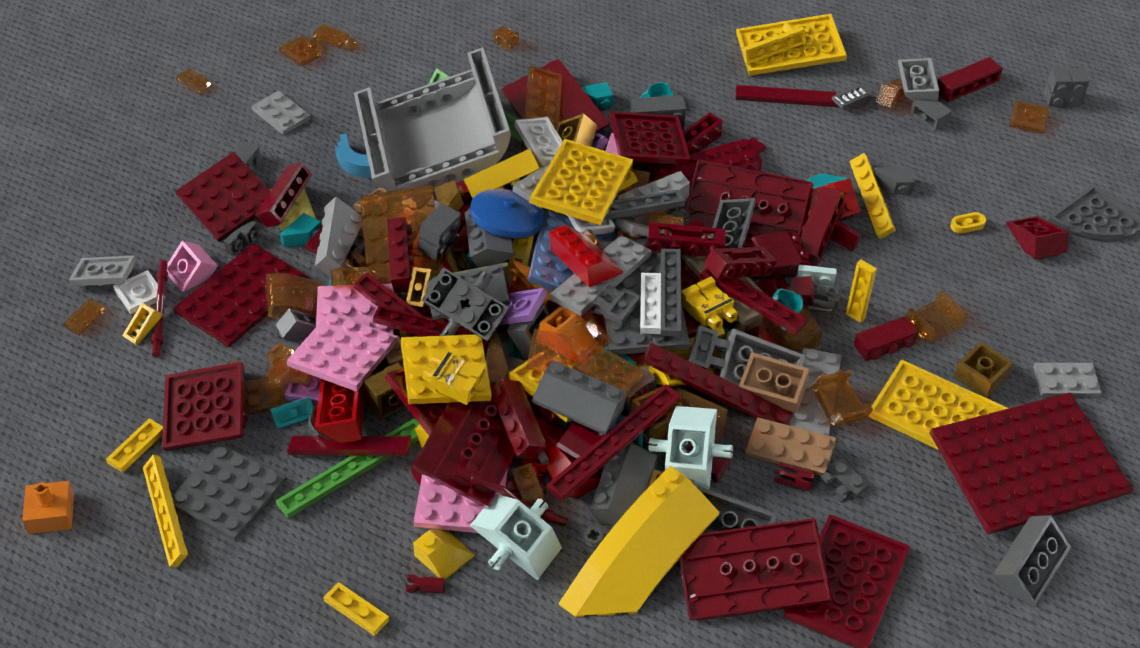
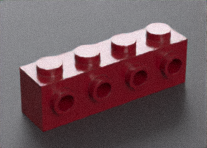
(969, 79)
(703, 133)
(283, 195)
(821, 222)
(400, 253)
(518, 419)

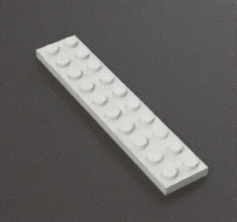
(544, 142)

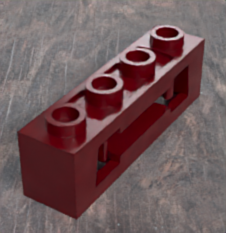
(685, 238)
(739, 263)

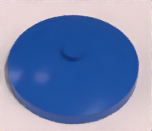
(506, 214)

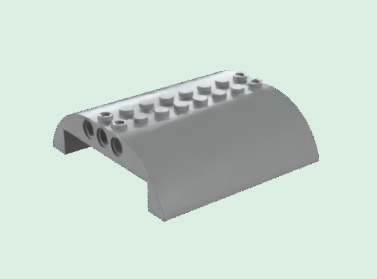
(435, 130)

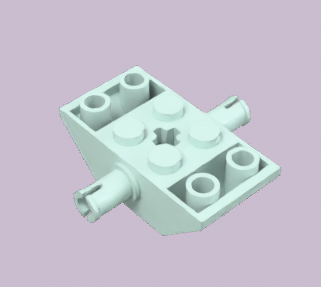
(697, 428)
(501, 526)

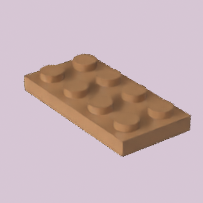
(791, 446)

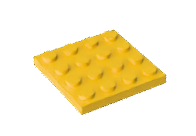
(418, 354)

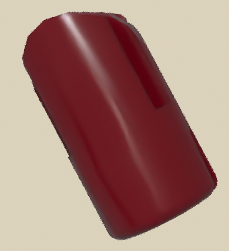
(801, 474)

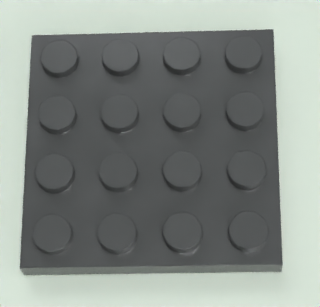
(227, 491)

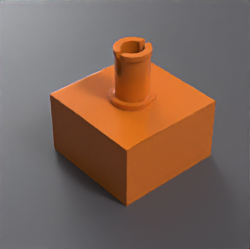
(48, 507)

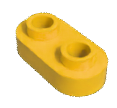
(968, 222)

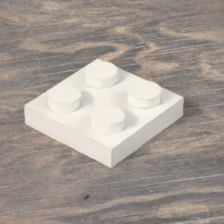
(137, 290)

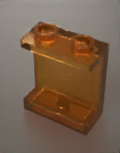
(937, 318)
(839, 399)

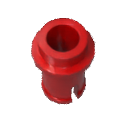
(536, 466)

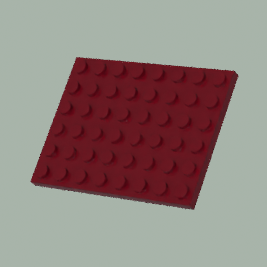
(1029, 462)

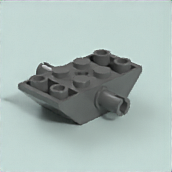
(451, 293)

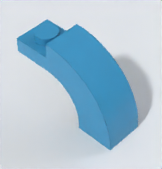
(350, 161)

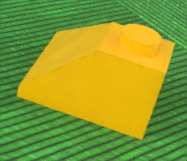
(441, 552)

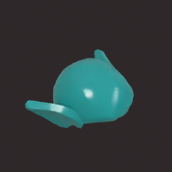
(658, 90)
(789, 299)

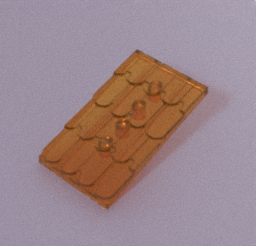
(412, 203)

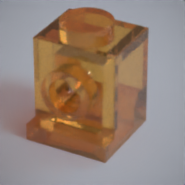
(506, 38)

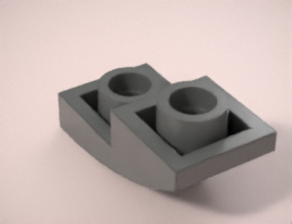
(243, 235)

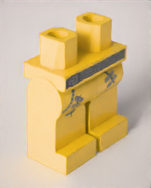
(708, 304)
(454, 376)

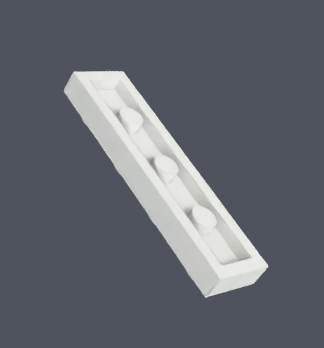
(650, 303)

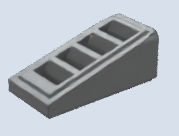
(854, 97)

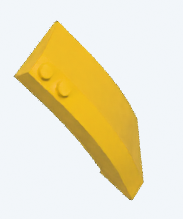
(641, 548)

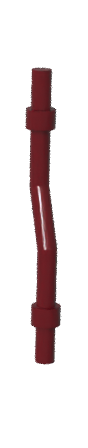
(157, 337)
(475, 479)

